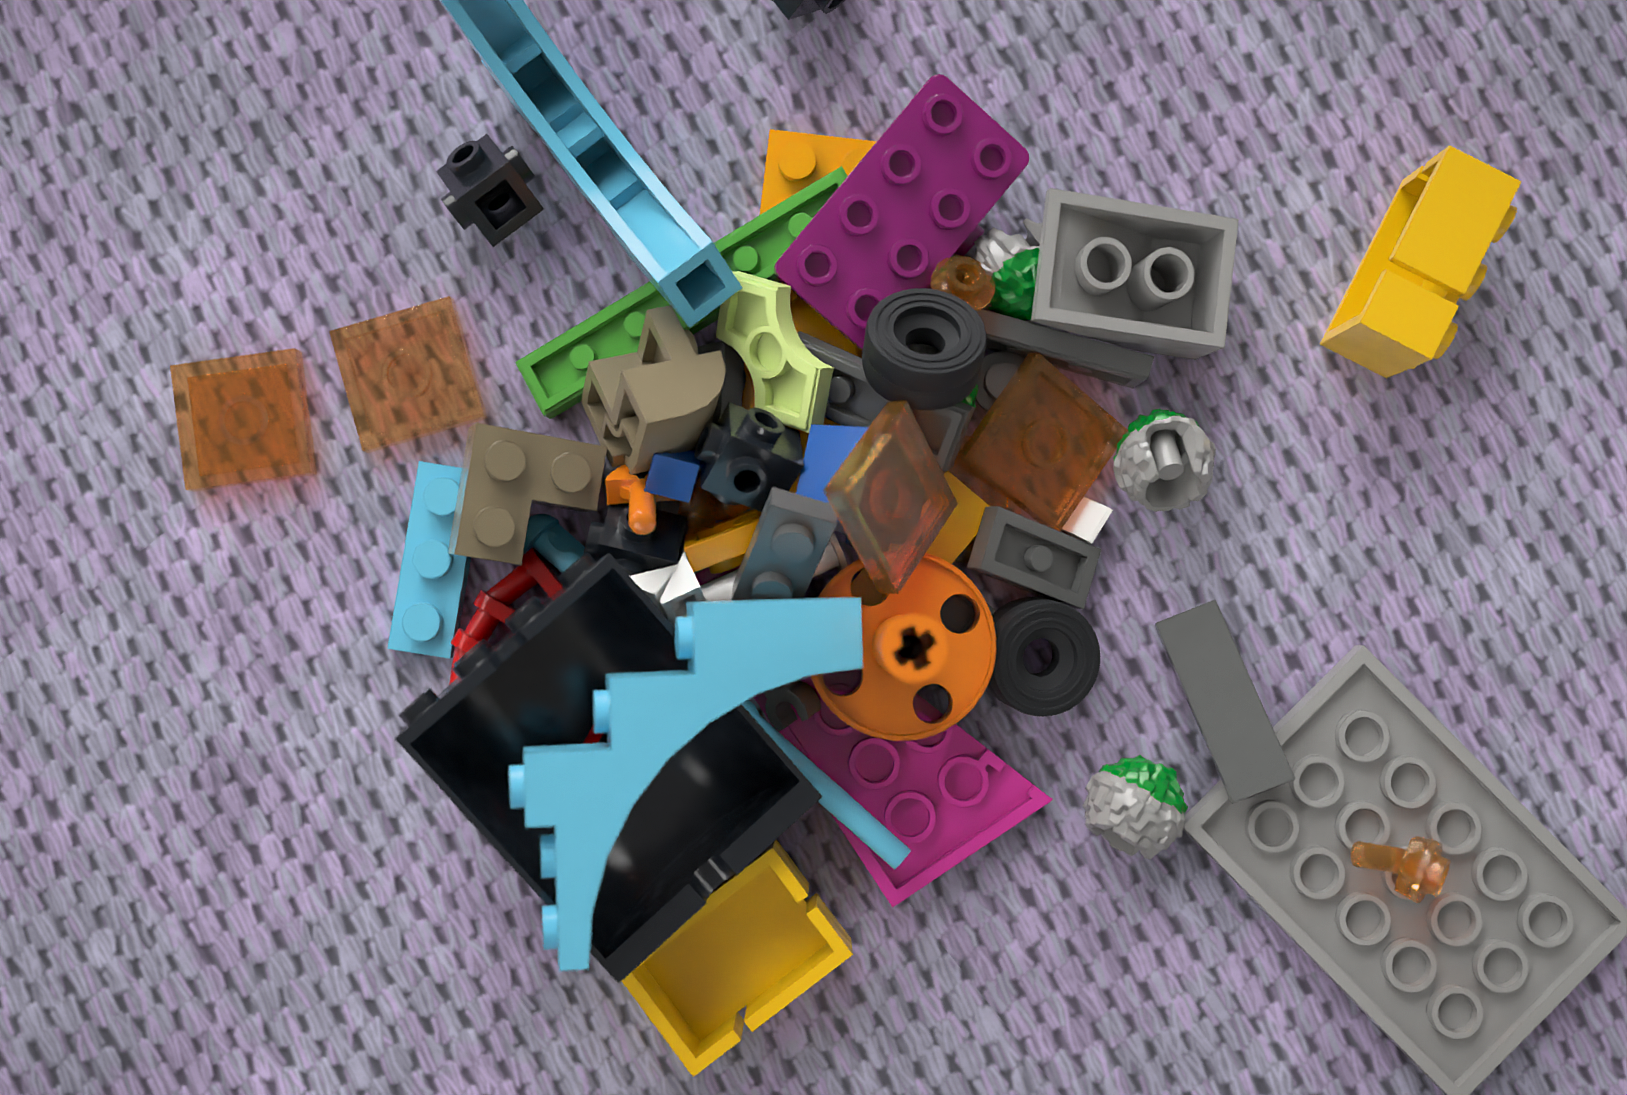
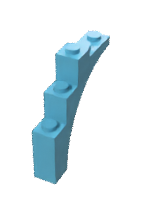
(597, 156)
(648, 716)

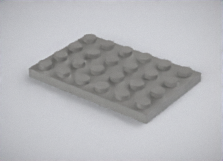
(1441, 976)

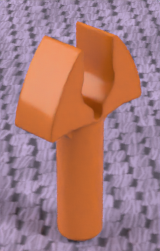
(628, 488)

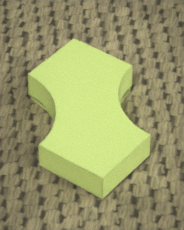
(783, 371)

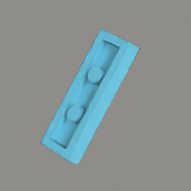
(430, 579)

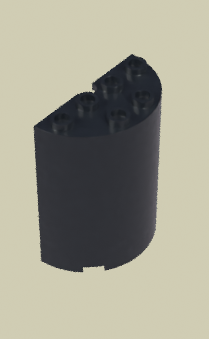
(693, 823)

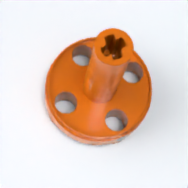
(888, 681)

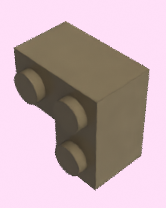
(507, 473)

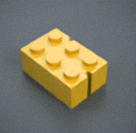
(1422, 263)
(746, 946)

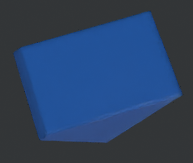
(673, 475)

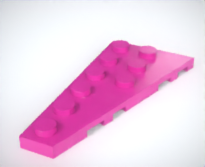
(933, 792)

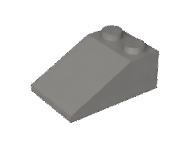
(1135, 274)

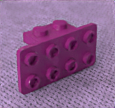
(903, 208)

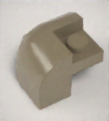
(653, 396)

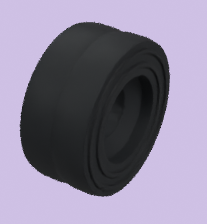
(927, 319)
(1073, 661)

